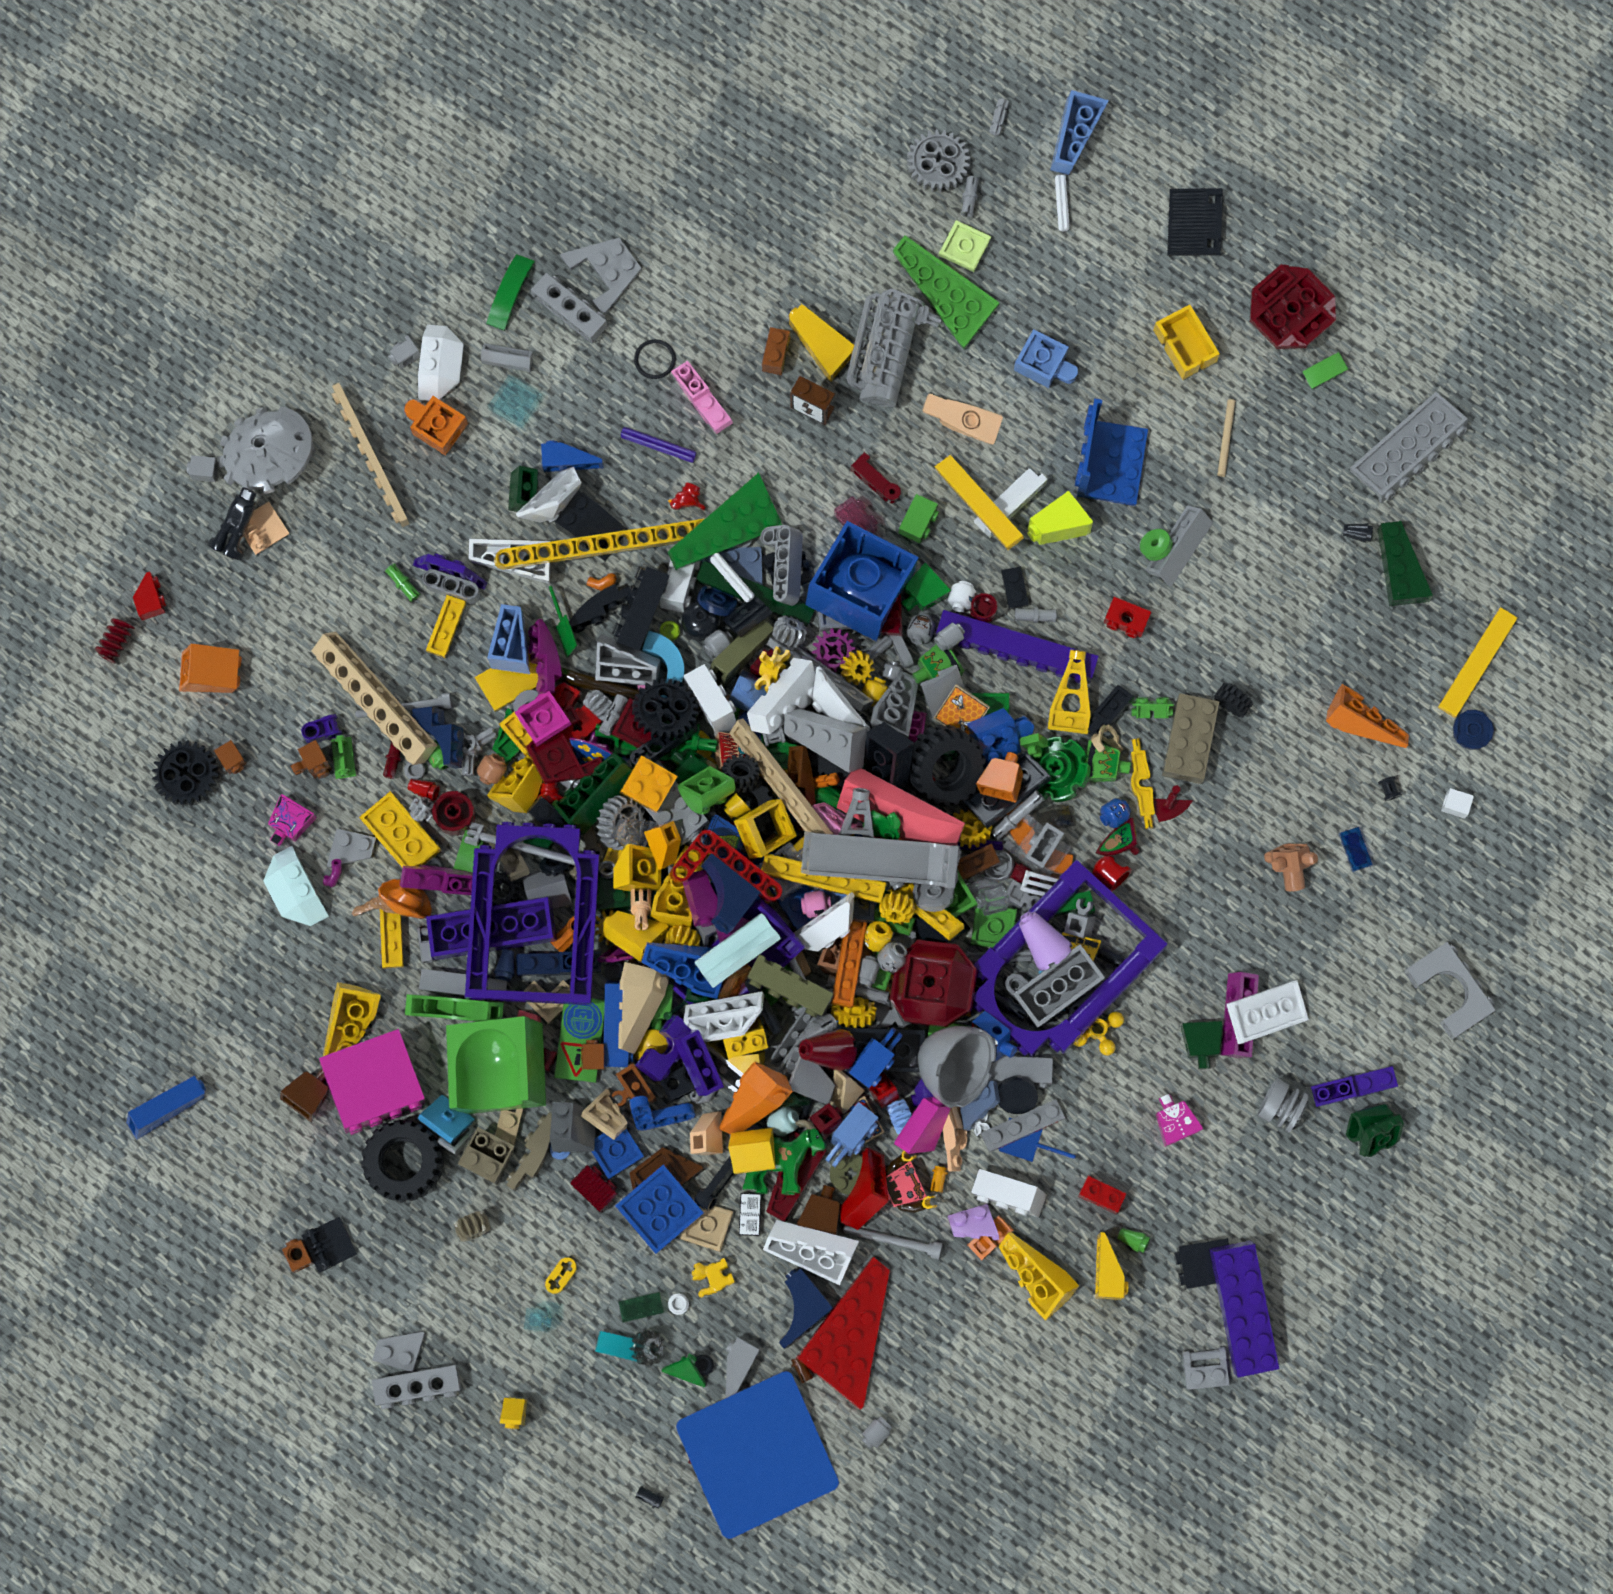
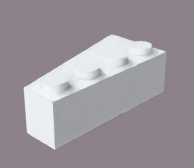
(484, 551)
(788, 694)

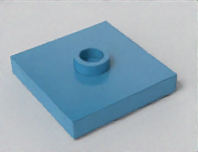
(445, 1121)

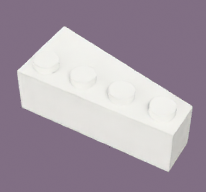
(811, 1249)

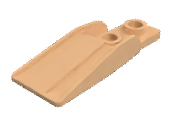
(964, 418)
(954, 1138)

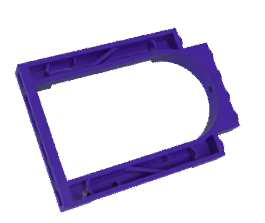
(484, 871)
(1071, 1029)

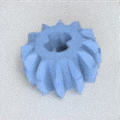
(899, 1114)

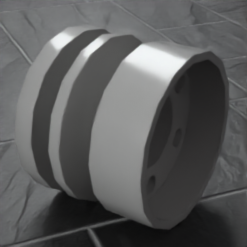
(1283, 1105)

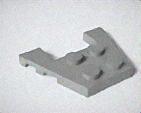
(612, 264)

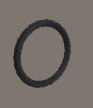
(651, 342)

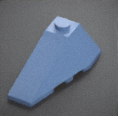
(744, 693)

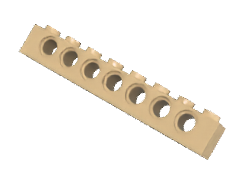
(374, 698)

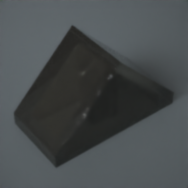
(1056, 815)

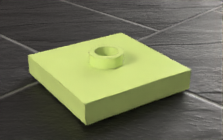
(964, 246)

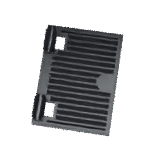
(1194, 222)

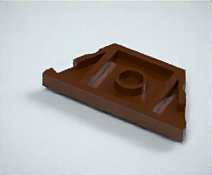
(678, 1166)

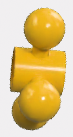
(1107, 1046)

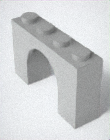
(1445, 961)

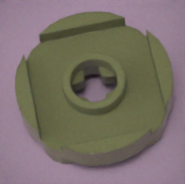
(837, 1175)

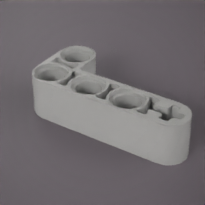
(788, 561)

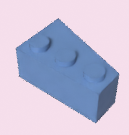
(509, 642)

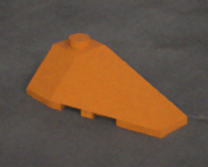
(1356, 718)
(757, 1096)

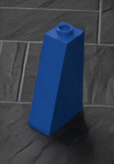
(165, 1106)

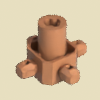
(1291, 861)

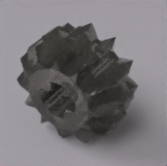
(647, 1347)

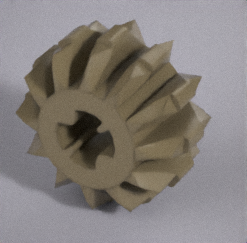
(472, 1226)

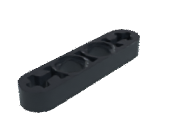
(666, 746)

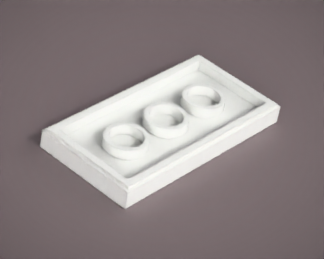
(1267, 1012)

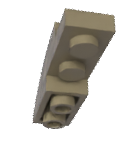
(539, 1145)

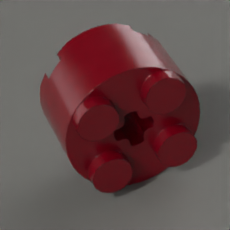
(444, 808)

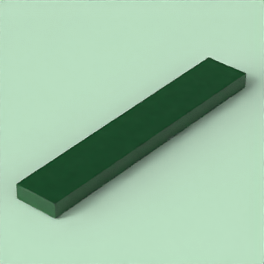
(712, 577)

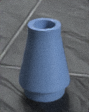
(505, 966)

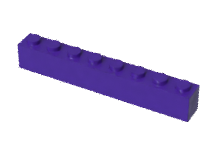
(1016, 646)

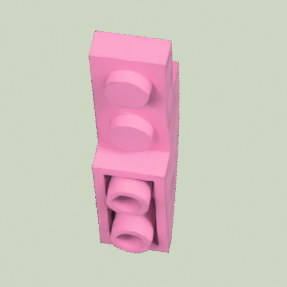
(701, 397)

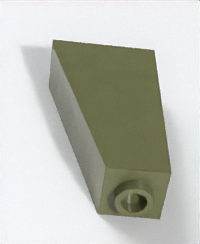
(740, 652)

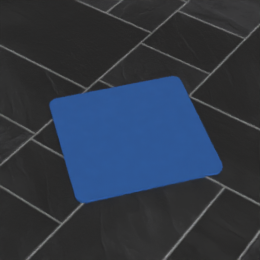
(757, 1454)

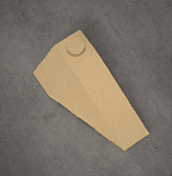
(642, 995)

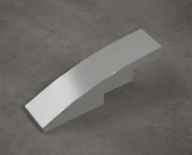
(451, 983)

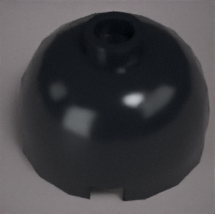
(699, 622)

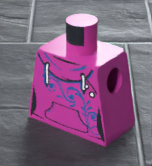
(289, 820)

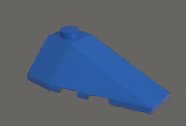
(680, 965)

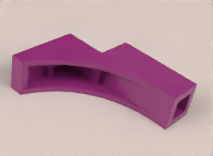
(703, 902)

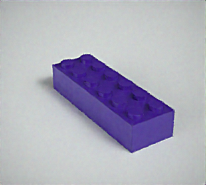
(511, 927)
(1244, 1309)

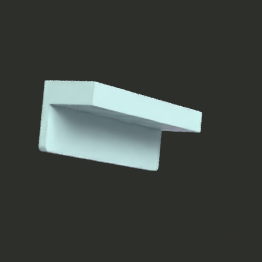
(737, 950)

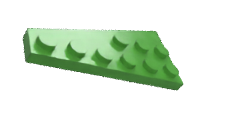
(954, 298)

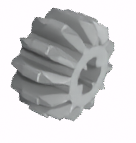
(789, 631)
(597, 704)

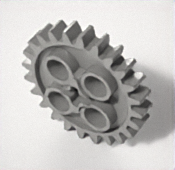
(934, 176)

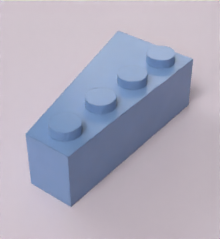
(1075, 129)

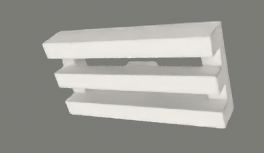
(1037, 875)

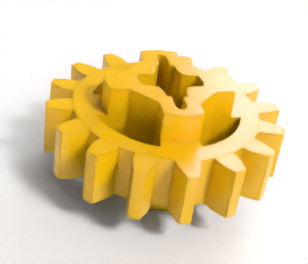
(972, 829)
(860, 1014)

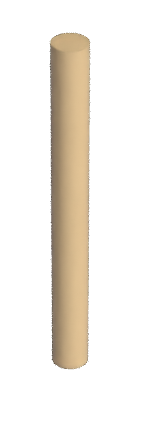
(1226, 437)

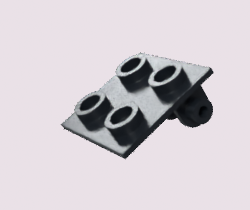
(329, 1244)

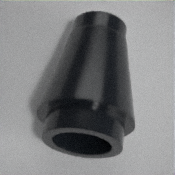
(1359, 532)

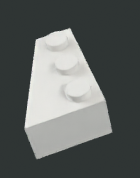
(678, 586)
(1008, 1193)

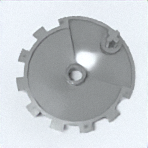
(266, 449)

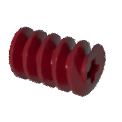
(113, 640)

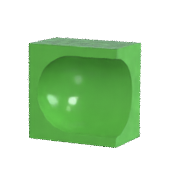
(496, 1065)

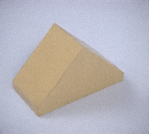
(845, 1091)

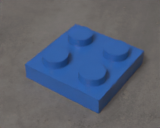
(616, 1154)

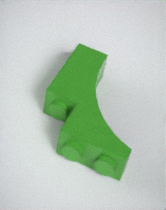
(453, 1008)

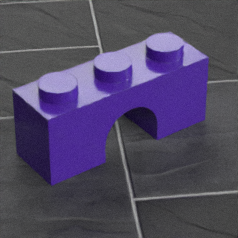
(656, 1064)

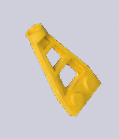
(1069, 720)

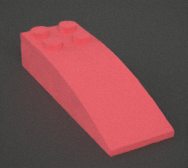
(918, 819)

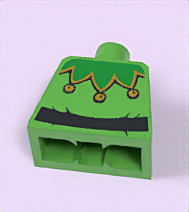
(935, 661)
(1105, 764)

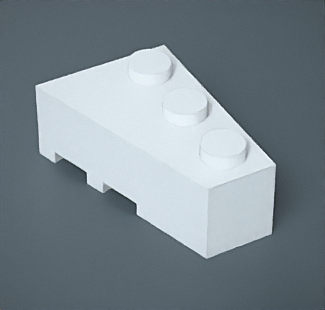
(711, 699)

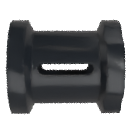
(1389, 788)

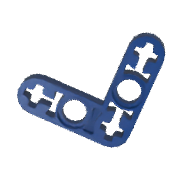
(647, 1119)

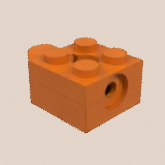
(435, 423)

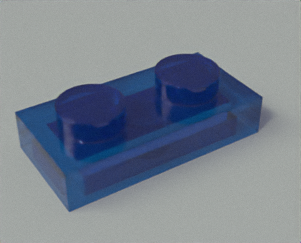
(1355, 849)

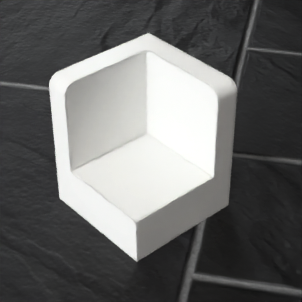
(1457, 803)

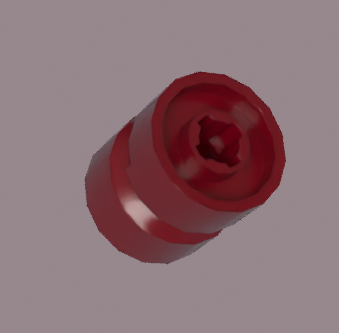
(983, 608)

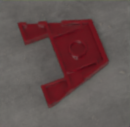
(555, 758)

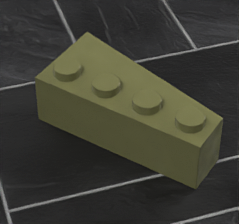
(790, 986)

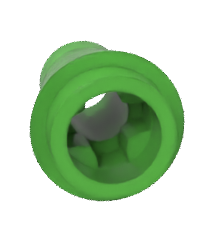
(1135, 1240)

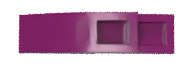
(545, 655)
(437, 878)

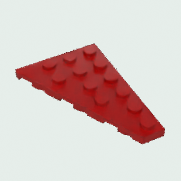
(846, 1339)

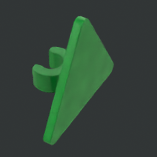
(685, 1370)

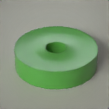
(1159, 551)

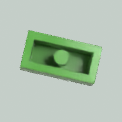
(918, 519)

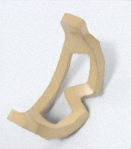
(1114, 741)

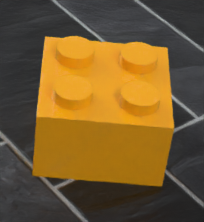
(648, 784)

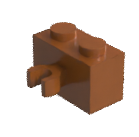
(313, 760)
(633, 1085)

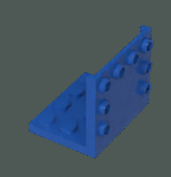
(1110, 460)

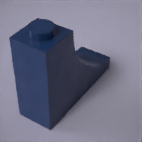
(733, 894)
(808, 1305)

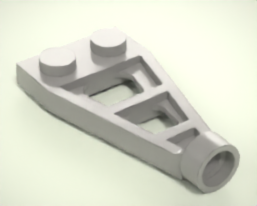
(858, 808)

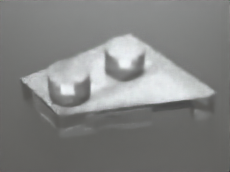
(632, 831)

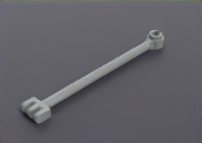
(480, 835)

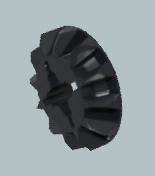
(553, 867)

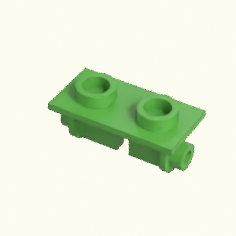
(1160, 707)
(343, 757)

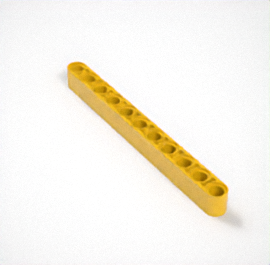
(592, 542)

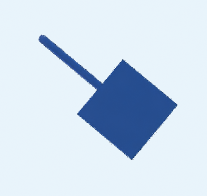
(1026, 1147)

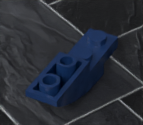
(550, 964)

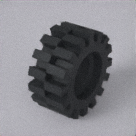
(1233, 700)
(743, 764)
(514, 889)

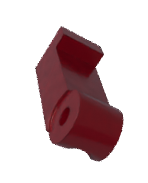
(875, 480)

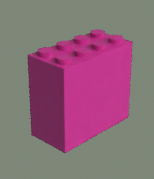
(372, 1082)

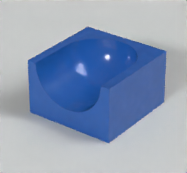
(860, 580)

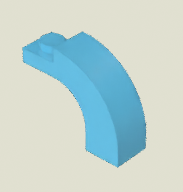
(664, 649)

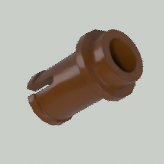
(802, 1371)

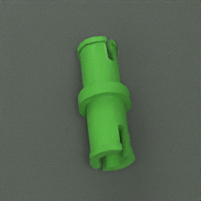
(402, 582)

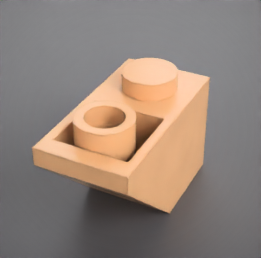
(706, 1135)

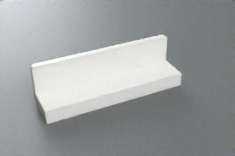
(1016, 496)

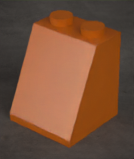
(209, 669)

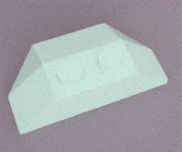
(293, 890)

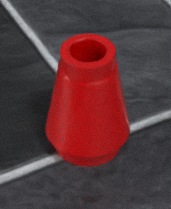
(424, 788)

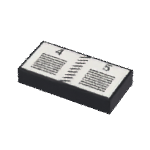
(750, 1214)

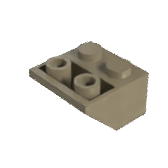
(486, 1156)

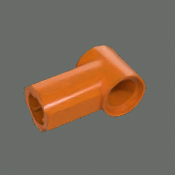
(564, 937)

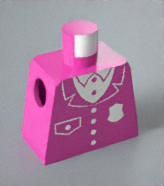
(1176, 1121)

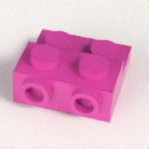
(542, 718)

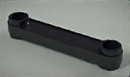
(707, 1197)

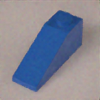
(561, 456)

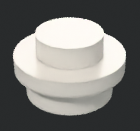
(678, 1304)

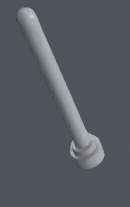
(443, 701)
(932, 1249)

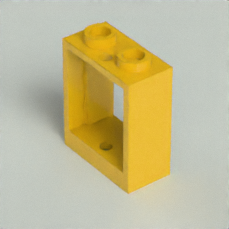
(750, 835)
(750, 1042)

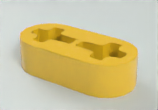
(557, 1272)

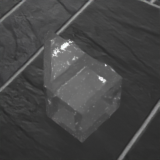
(989, 894)

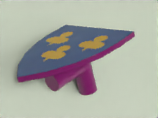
(589, 750)

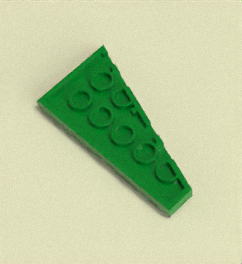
(730, 525)

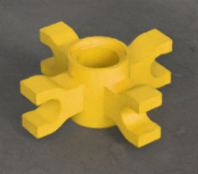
(771, 668)

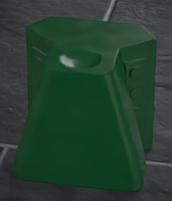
(1375, 1129)

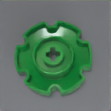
(1073, 770)

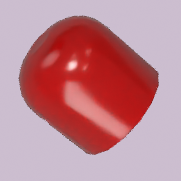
(1110, 873)

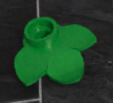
(885, 826)

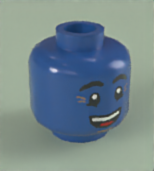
(1115, 813)

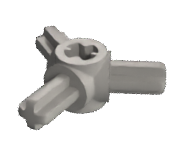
(472, 753)

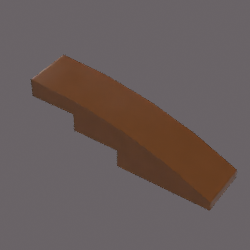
(801, 774)

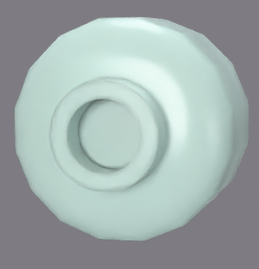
(783, 1121)

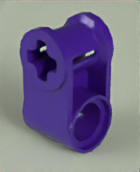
(323, 729)

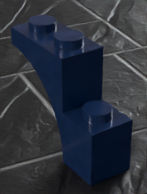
(448, 736)

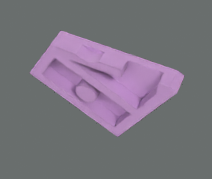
(973, 1223)

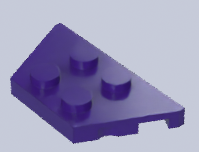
(453, 568)

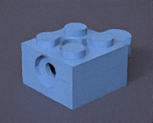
(1044, 360)
(852, 1133)

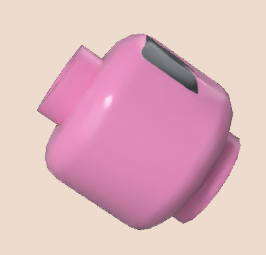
(815, 903)

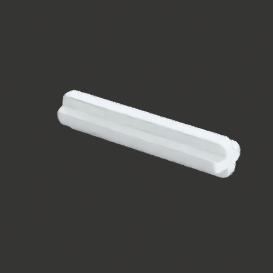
(1062, 202)
(731, 576)

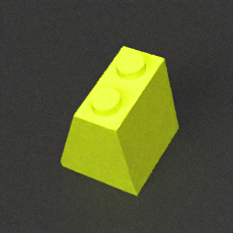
(1059, 521)

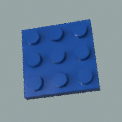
(659, 1209)

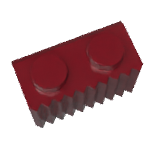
(594, 1189)

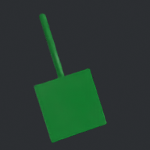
(564, 629)

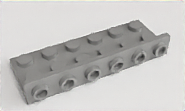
(1410, 447)

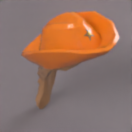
(398, 900)

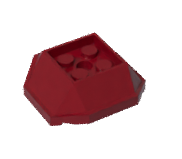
(1297, 289)
(947, 998)

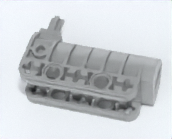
(887, 344)

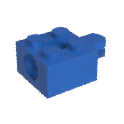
(1001, 728)
(874, 1060)

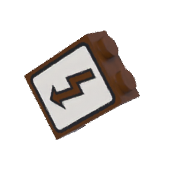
(812, 400)

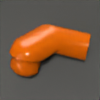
(608, 580)

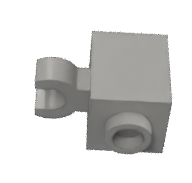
(1080, 922)

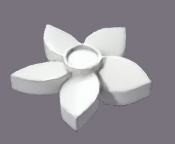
(979, 1124)

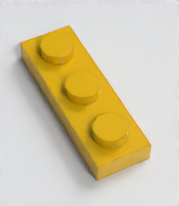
(446, 626)
(391, 940)

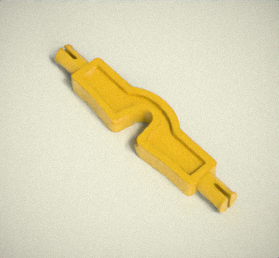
(1143, 794)

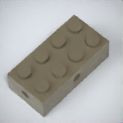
(1190, 738)

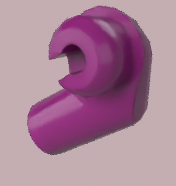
(332, 880)

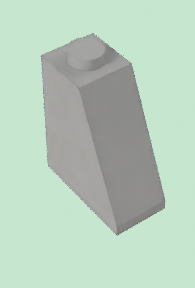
(808, 1078)

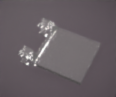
(1021, 851)

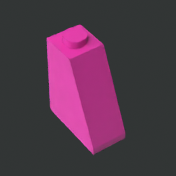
(923, 1127)

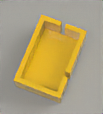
(1186, 342)

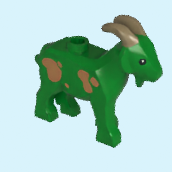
(788, 1159)

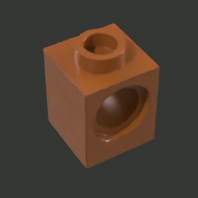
(230, 757)
(592, 1055)
(306, 1259)

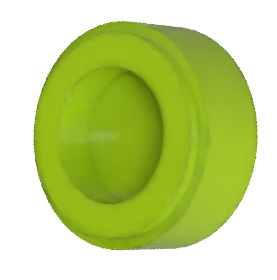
(670, 630)

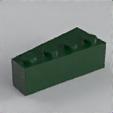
(1401, 567)
(582, 804)

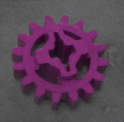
(839, 642)

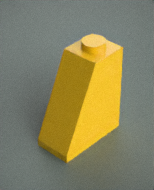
(621, 931)

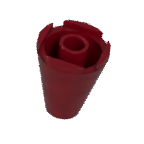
(830, 1049)

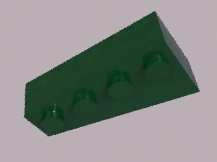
(616, 899)

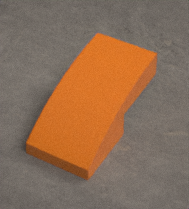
(986, 1244)

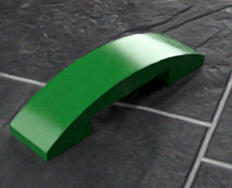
(508, 291)

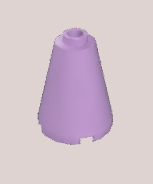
(1043, 940)

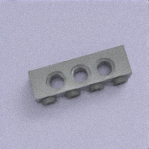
(589, 330)
(383, 1386)

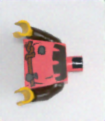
(904, 1186)

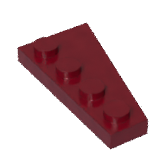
(782, 1205)

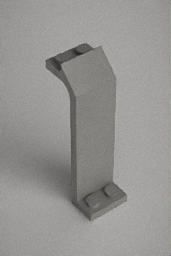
(880, 859)

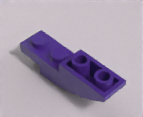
(1354, 1086)

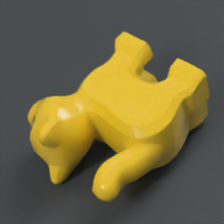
(713, 1272)

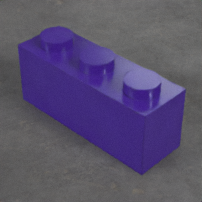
(698, 1062)

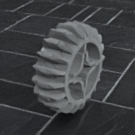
(612, 813)

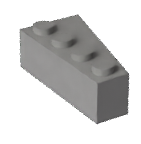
(830, 738)

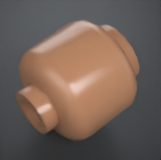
(491, 769)

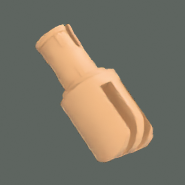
(641, 909)

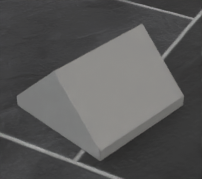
(539, 885)

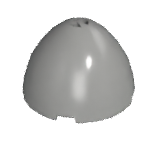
(956, 1064)

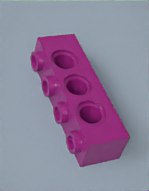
(1238, 987)

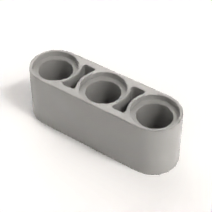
(444, 580)

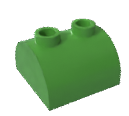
(706, 789)

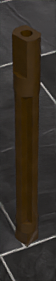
(605, 687)

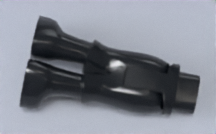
(235, 523)

